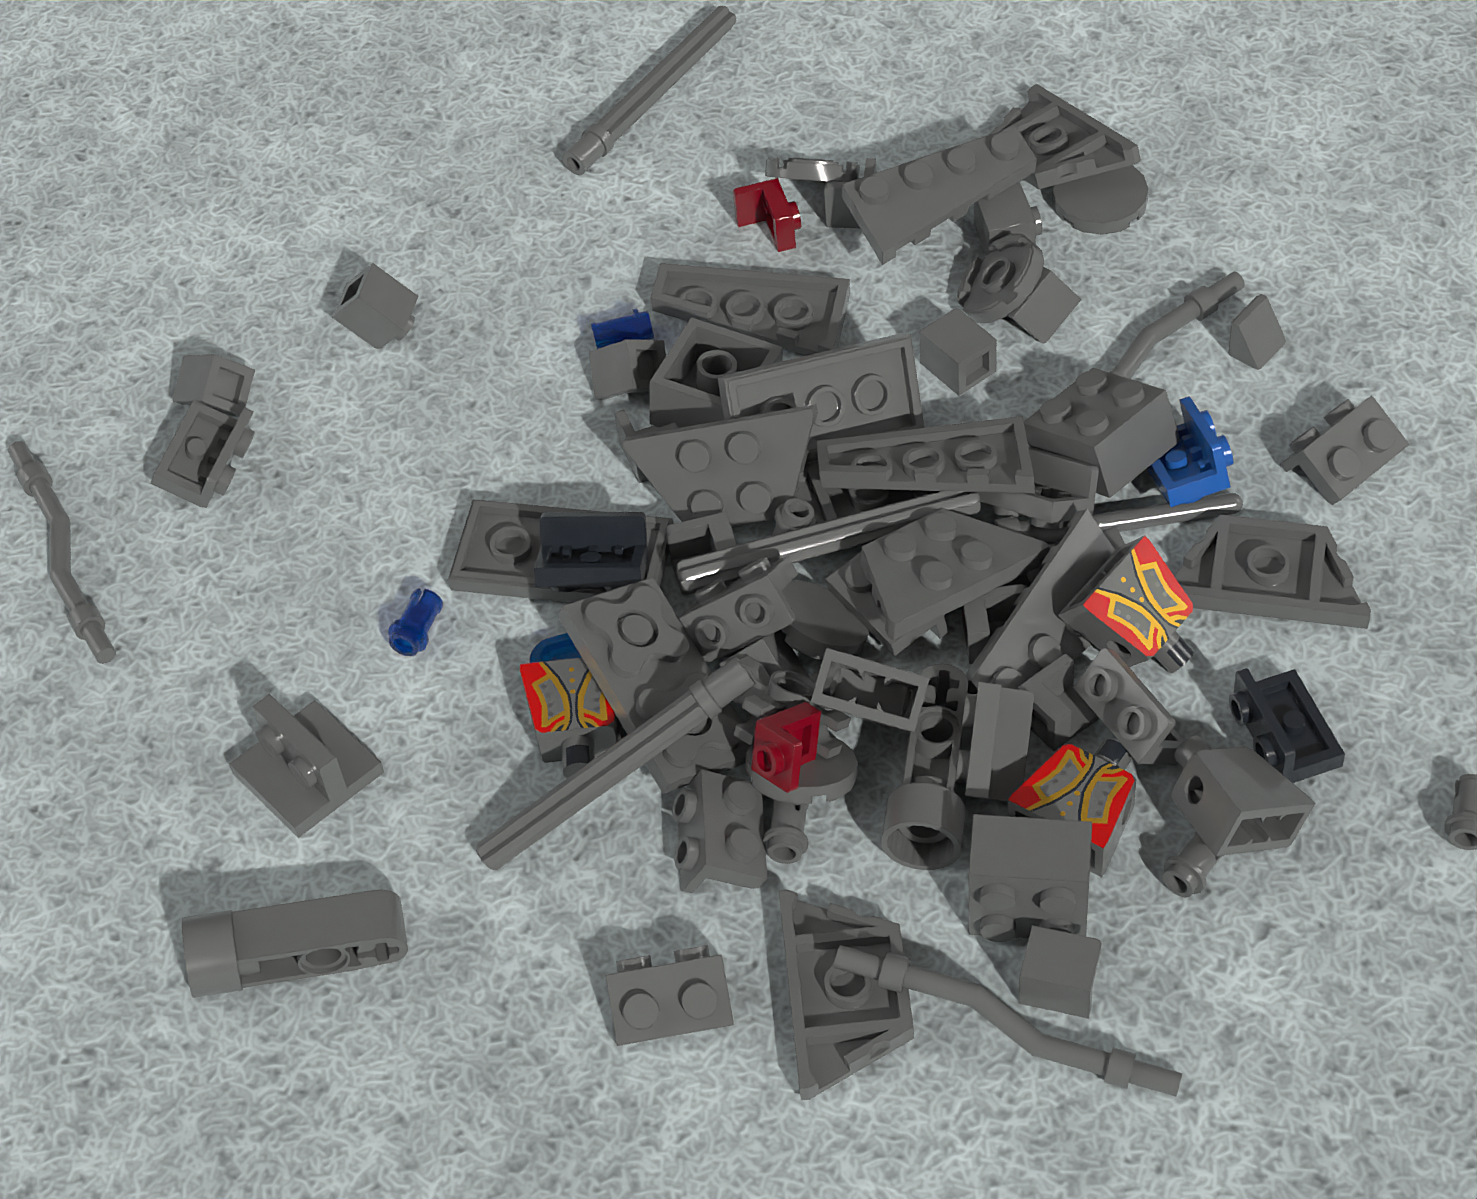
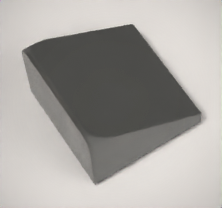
(1256, 334)

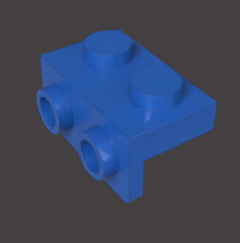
(1196, 463)

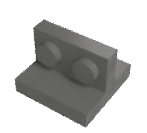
(303, 764)

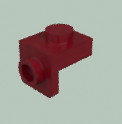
(768, 203)
(786, 743)

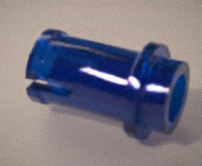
(628, 327)
(410, 632)

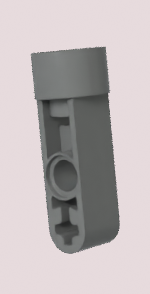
(925, 814)
(292, 941)

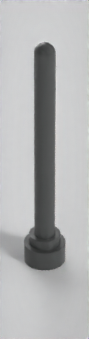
(1136, 517)

